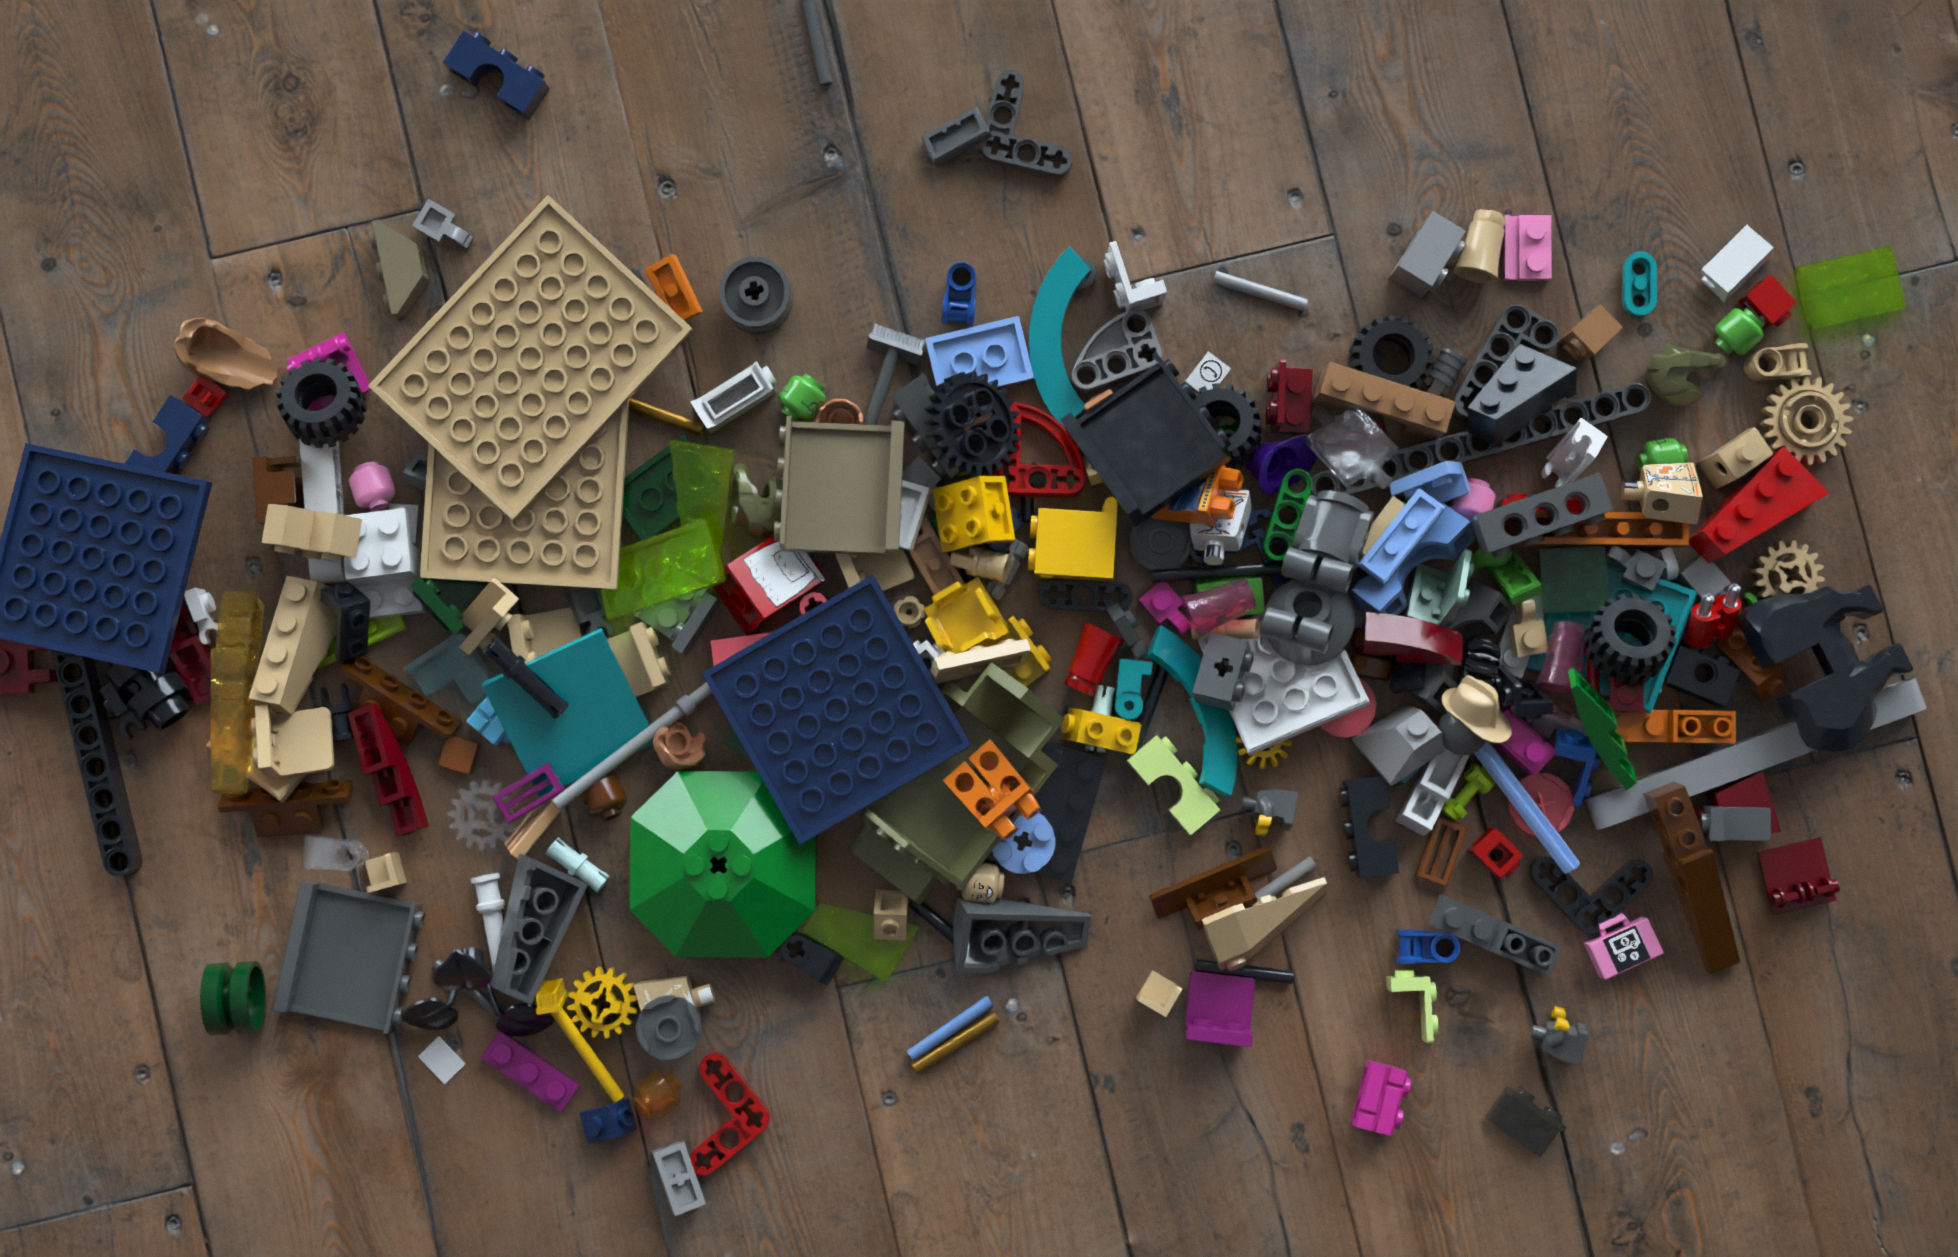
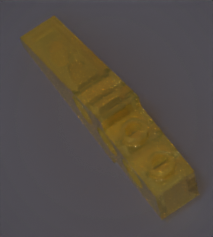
(232, 677)

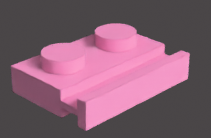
(1527, 248)

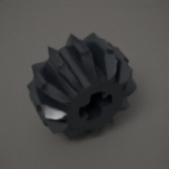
(1480, 661)

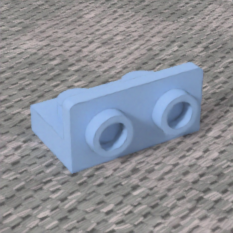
(1441, 482)

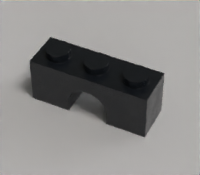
(1361, 799)

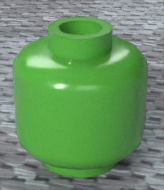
(1739, 332)

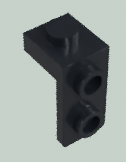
(352, 620)

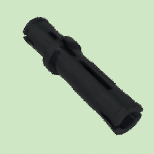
(515, 668)

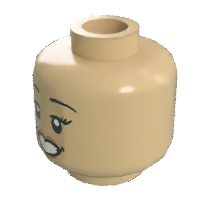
(984, 885)

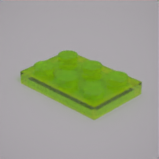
(1850, 288)

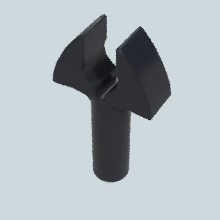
(1027, 503)

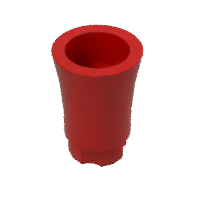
(1092, 658)

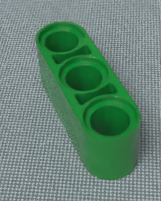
(1290, 500)

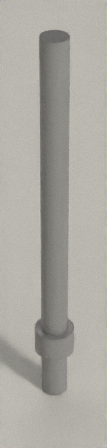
(685, 706)

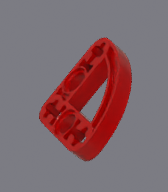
(1022, 473)

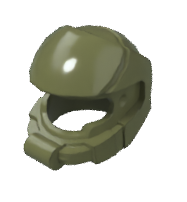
(1668, 373)
(751, 510)

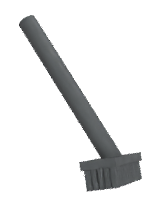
(895, 347)

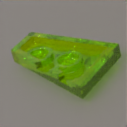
(853, 937)

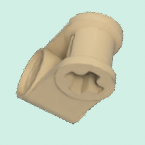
(1783, 363)

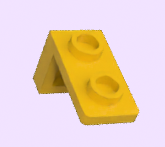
(1100, 730)

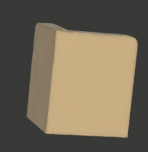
(385, 872)
(1158, 993)

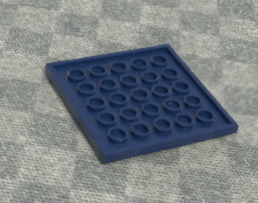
(97, 556)
(836, 709)

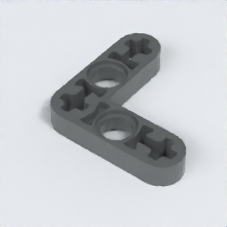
(1005, 134)

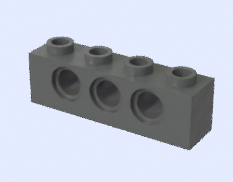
(1588, 491)

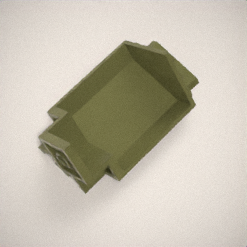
(923, 827)

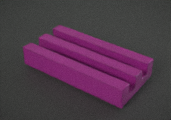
(552, 779)

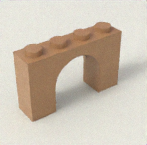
(1420, 412)

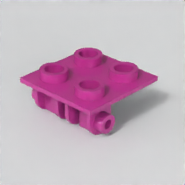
(342, 352)

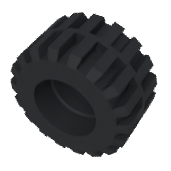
(1402, 333)
(315, 381)
(1242, 409)
(1640, 620)

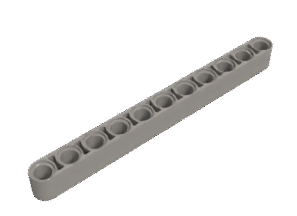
(1738, 759)

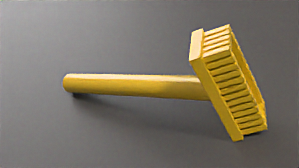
(550, 1000)

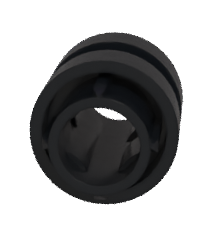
(153, 694)

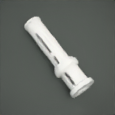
(490, 906)

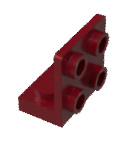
(1291, 399)

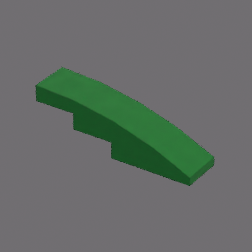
(1601, 727)

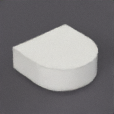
(1667, 555)

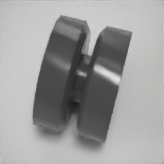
(754, 276)

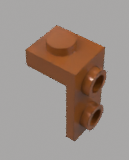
(1764, 682)

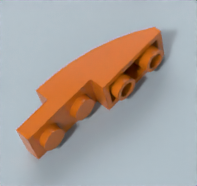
(1678, 726)

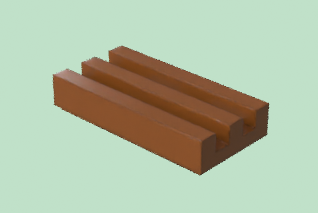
(1431, 877)

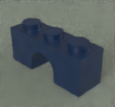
(473, 58)
(183, 429)

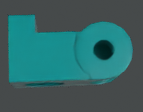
(1128, 685)

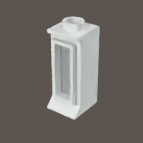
(735, 397)

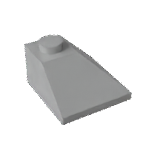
(1400, 743)

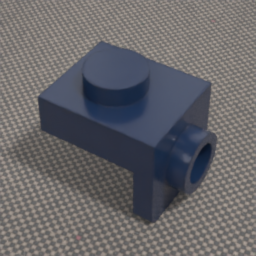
(608, 1121)

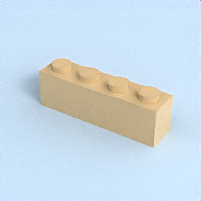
(294, 645)

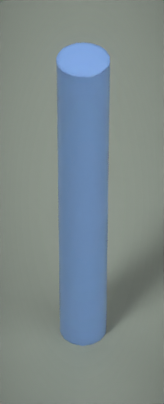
(950, 1028)

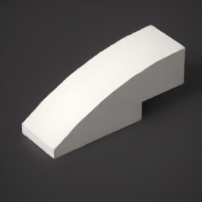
(1431, 791)

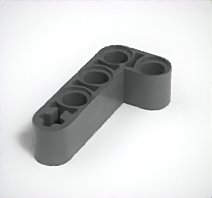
(1510, 339)

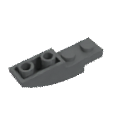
(1494, 935)

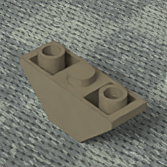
(400, 267)

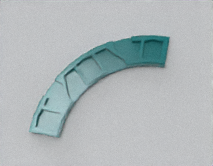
(1046, 335)
(1218, 726)

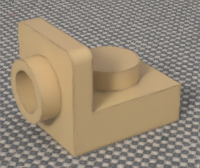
(890, 915)

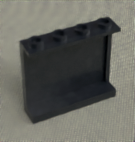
(1150, 441)

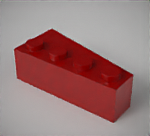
(1761, 501)

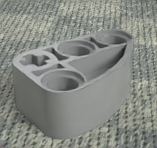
(1117, 342)

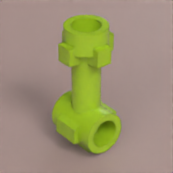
(1478, 780)

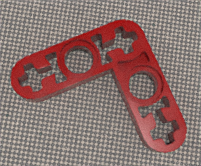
(739, 1120)

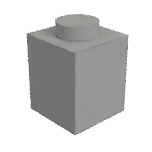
(1702, 578)

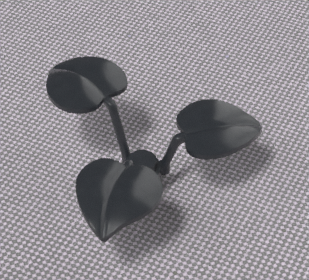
(467, 970)

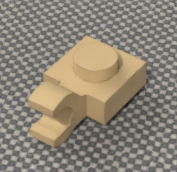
(1527, 634)

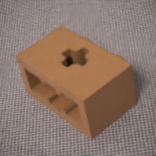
(1589, 335)

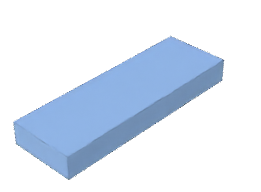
(1401, 536)

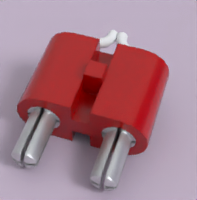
(1713, 618)

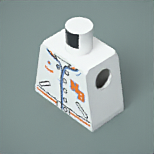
(1227, 533)

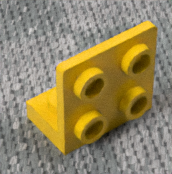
(973, 513)

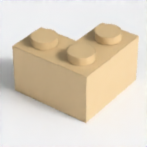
(311, 532)

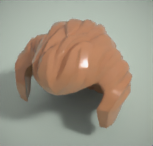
(677, 747)

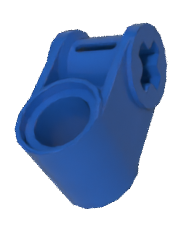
(959, 297)
(1423, 947)

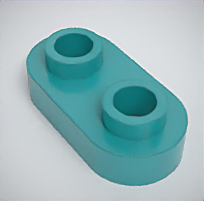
(1639, 285)

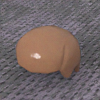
(841, 412)

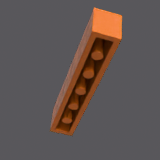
(1618, 529)

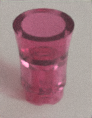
(1218, 605)
(1563, 653)

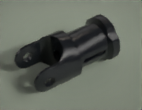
(340, 721)

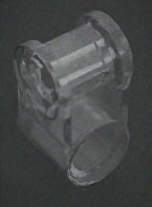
(328, 853)

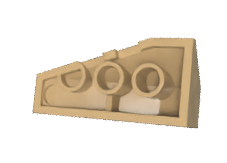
(1241, 932)

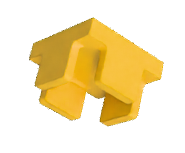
(965, 617)

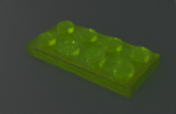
(665, 569)

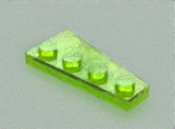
(702, 484)

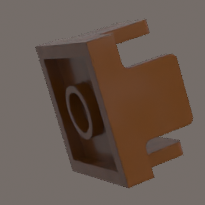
(275, 485)

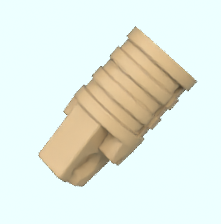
(982, 563)

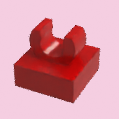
(206, 396)

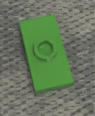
(1516, 579)

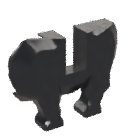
(1840, 705)

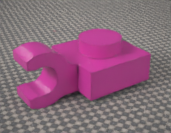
(1163, 604)

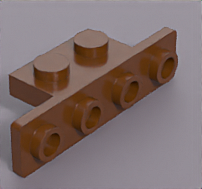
(399, 704)
(294, 816)
(1216, 888)

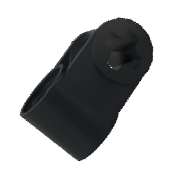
(816, 960)

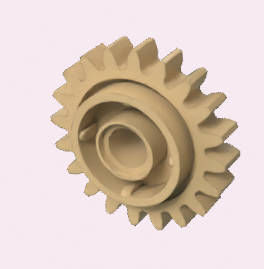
(1824, 413)

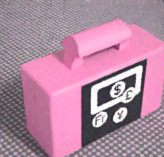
(1623, 946)

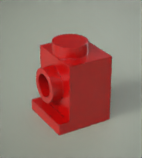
(1492, 839)

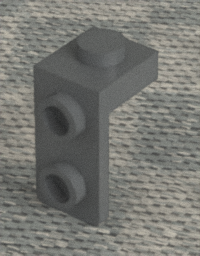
(1735, 823)

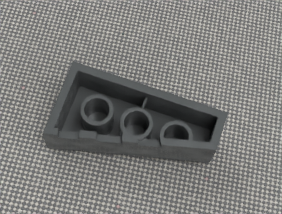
(534, 926)

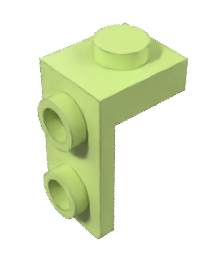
(1407, 981)

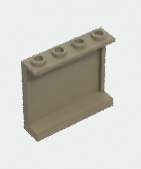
(840, 488)

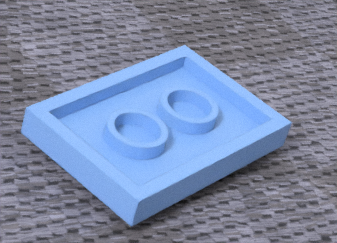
(987, 348)

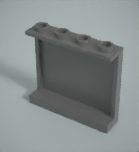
(349, 956)

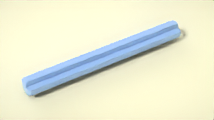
(1527, 808)

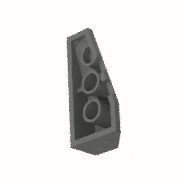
(1012, 932)

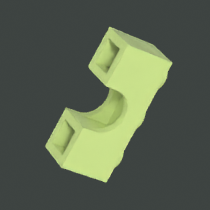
(1194, 804)

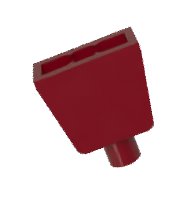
(1745, 792)

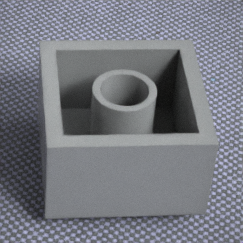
(1424, 260)

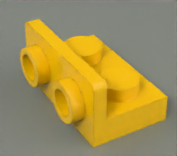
(1037, 660)

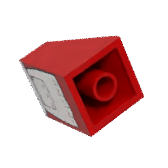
(767, 584)

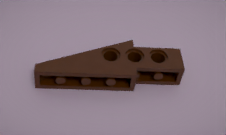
(1693, 875)

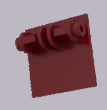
(1797, 876)

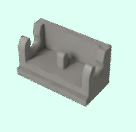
(678, 1178)

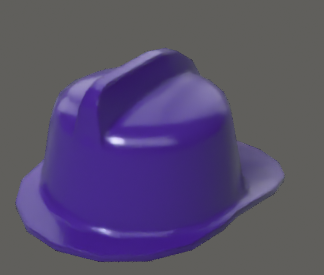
(1275, 459)

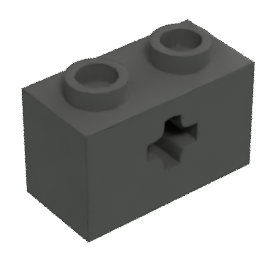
(1219, 654)

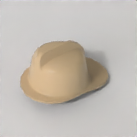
(1478, 709)

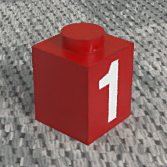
(1768, 302)

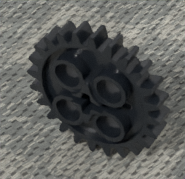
(986, 450)

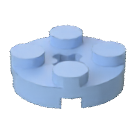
(1032, 857)

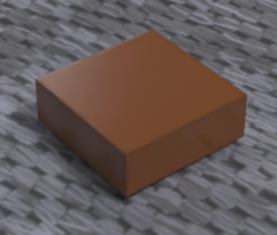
(459, 754)

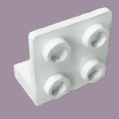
(1144, 296)

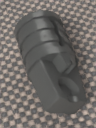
(1444, 372)

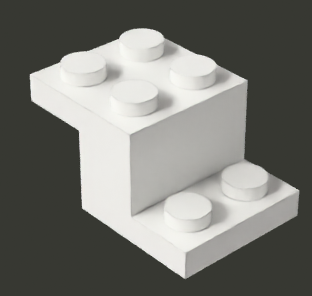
(385, 564)

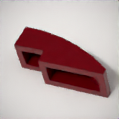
(1411, 639)

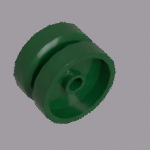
(233, 998)

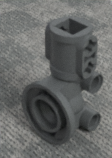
(1321, 567)

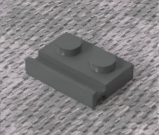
(687, 634)

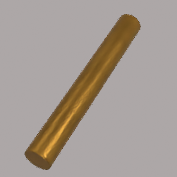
(666, 416)
(955, 1043)

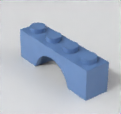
(1444, 540)

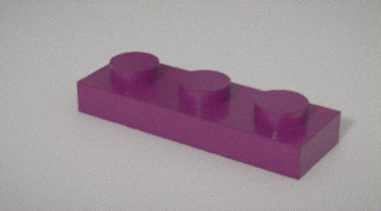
(531, 1071)

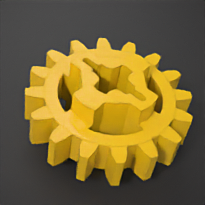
(588, 998)

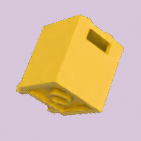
(1074, 543)

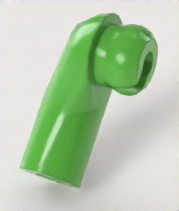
(1488, 560)

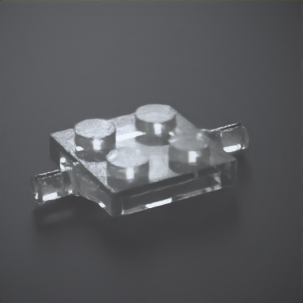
(1352, 446)

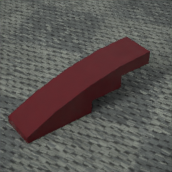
(191, 656)
(391, 774)

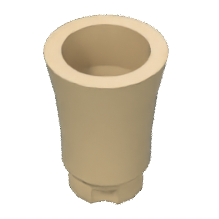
(1482, 248)

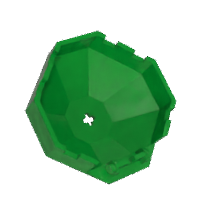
(719, 914)

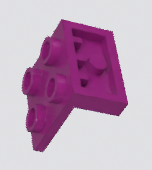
(1219, 1009)

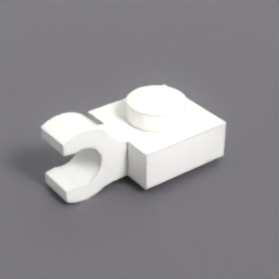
(201, 609)

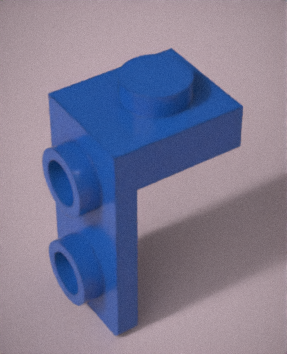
(1577, 746)

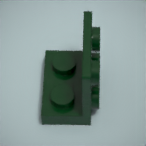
(446, 599)

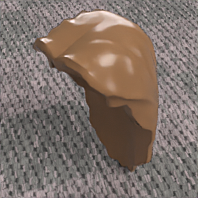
(223, 355)

